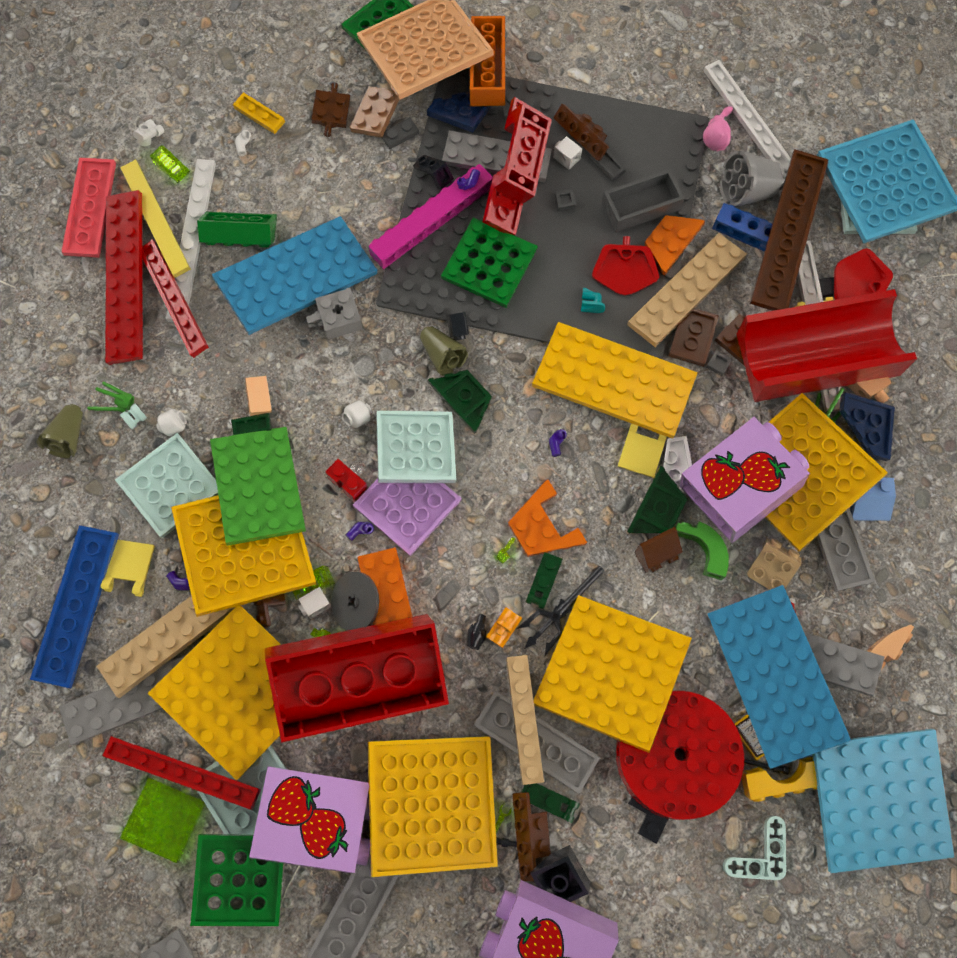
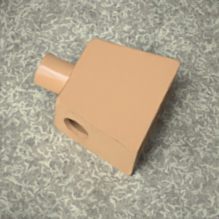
(872, 388)

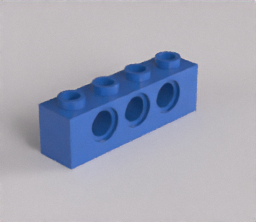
(740, 230)

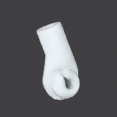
(241, 141)

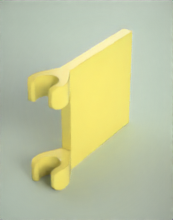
(641, 452)
(129, 563)

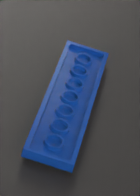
(74, 607)

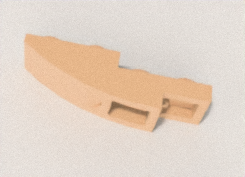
(891, 644)

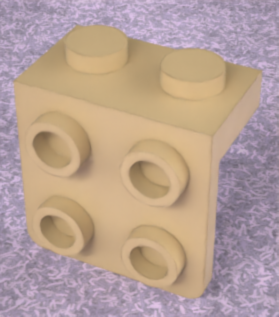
(774, 565)

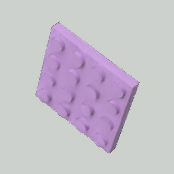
(407, 510)

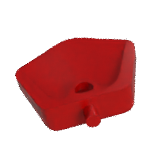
(625, 267)
(860, 275)

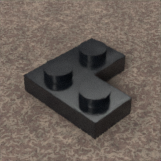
(652, 824)

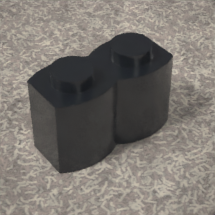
(457, 325)

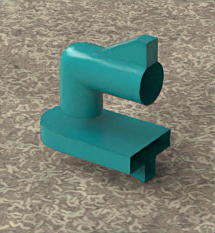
(594, 306)

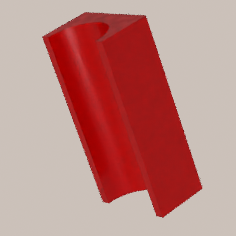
(821, 346)
(356, 677)

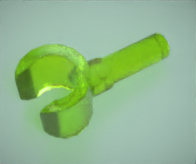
(502, 555)
(501, 817)

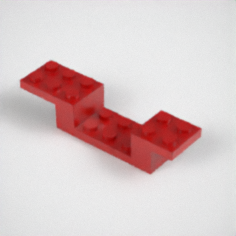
(521, 173)

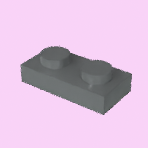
(400, 133)

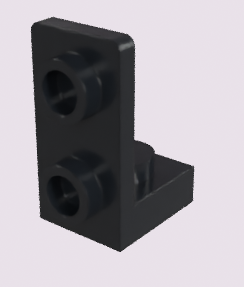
(436, 168)

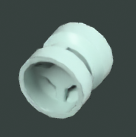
(136, 412)

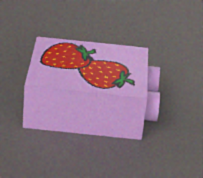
(745, 478)
(312, 821)
(548, 927)

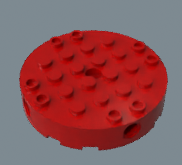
(705, 774)

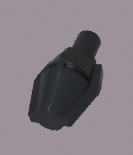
(476, 633)

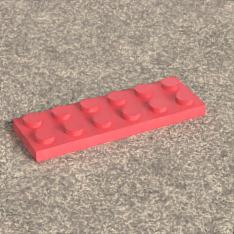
(88, 207)

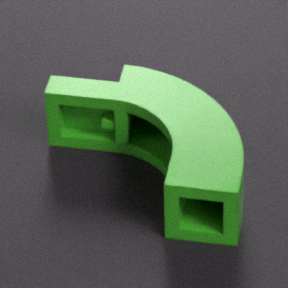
(712, 544)

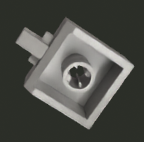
(336, 314)

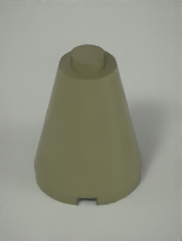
(443, 350)
(63, 432)

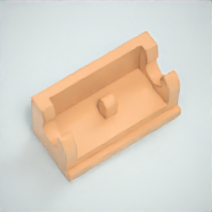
(258, 395)

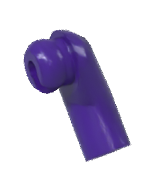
(471, 182)
(555, 440)
(360, 528)
(179, 584)

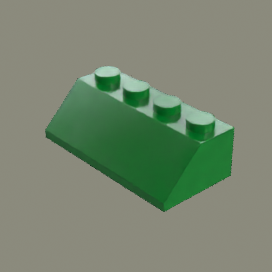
(237, 228)

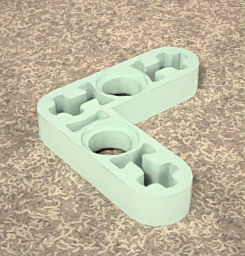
(764, 864)

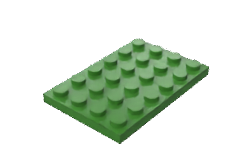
(257, 486)

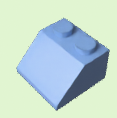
(876, 503)

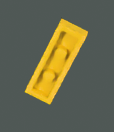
(259, 113)

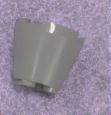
(750, 179)

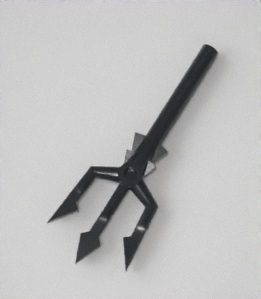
(559, 612)

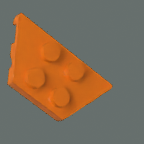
(671, 239)

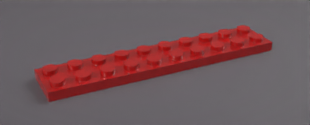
(124, 278)

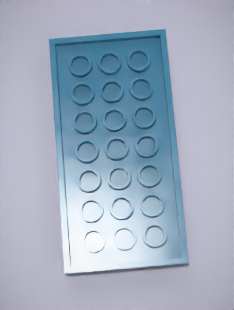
(294, 274)
(778, 677)

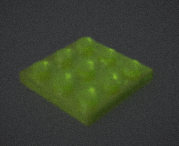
(163, 820)

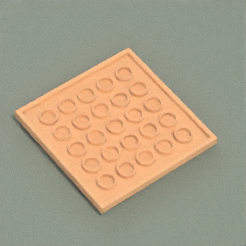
(424, 45)

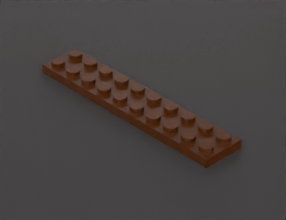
(789, 231)

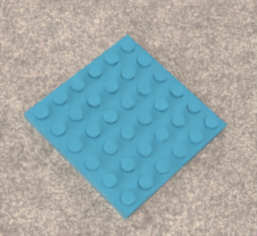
(889, 181)
(883, 801)

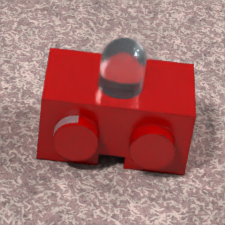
(347, 478)

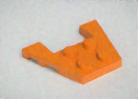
(536, 531)

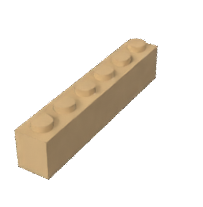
(524, 720)

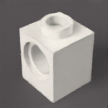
(567, 152)
(314, 603)

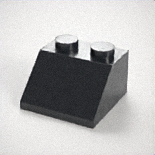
(562, 875)

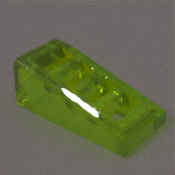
(161, 155)
(327, 577)

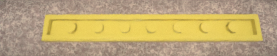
(156, 220)

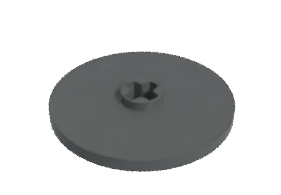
(366, 606)

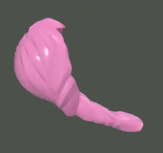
(718, 132)

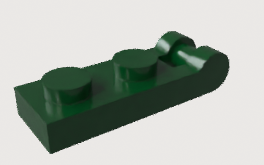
(544, 579)
(551, 801)

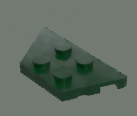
(464, 396)
(659, 506)

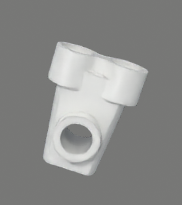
(147, 131)

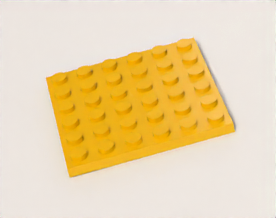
(837, 470)
(239, 572)
(612, 673)
(225, 693)
(431, 805)

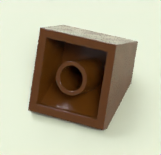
(659, 550)

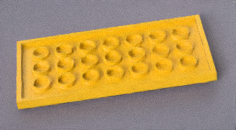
(615, 379)

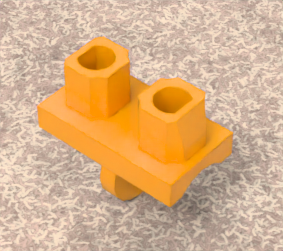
(504, 627)

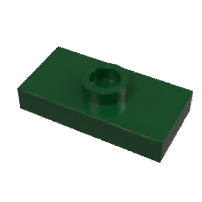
(251, 424)

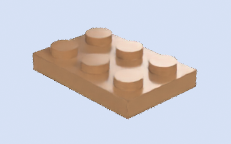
(375, 112)

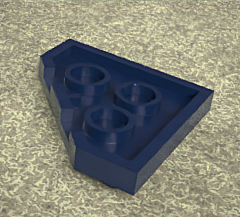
(458, 111)
(870, 423)

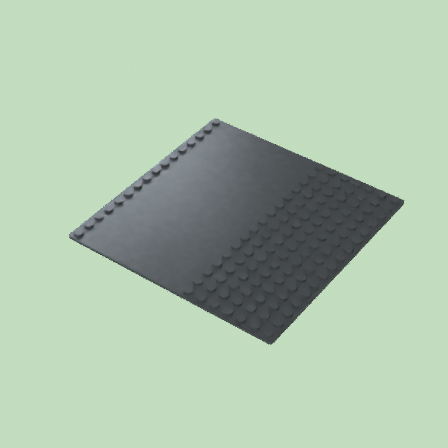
(568, 241)

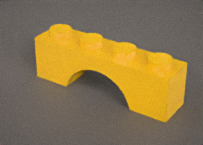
(758, 783)

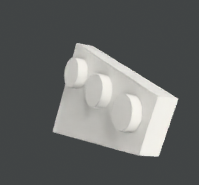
(677, 458)

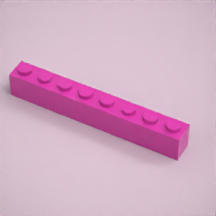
(427, 218)

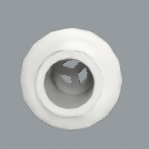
(357, 414)
(171, 422)

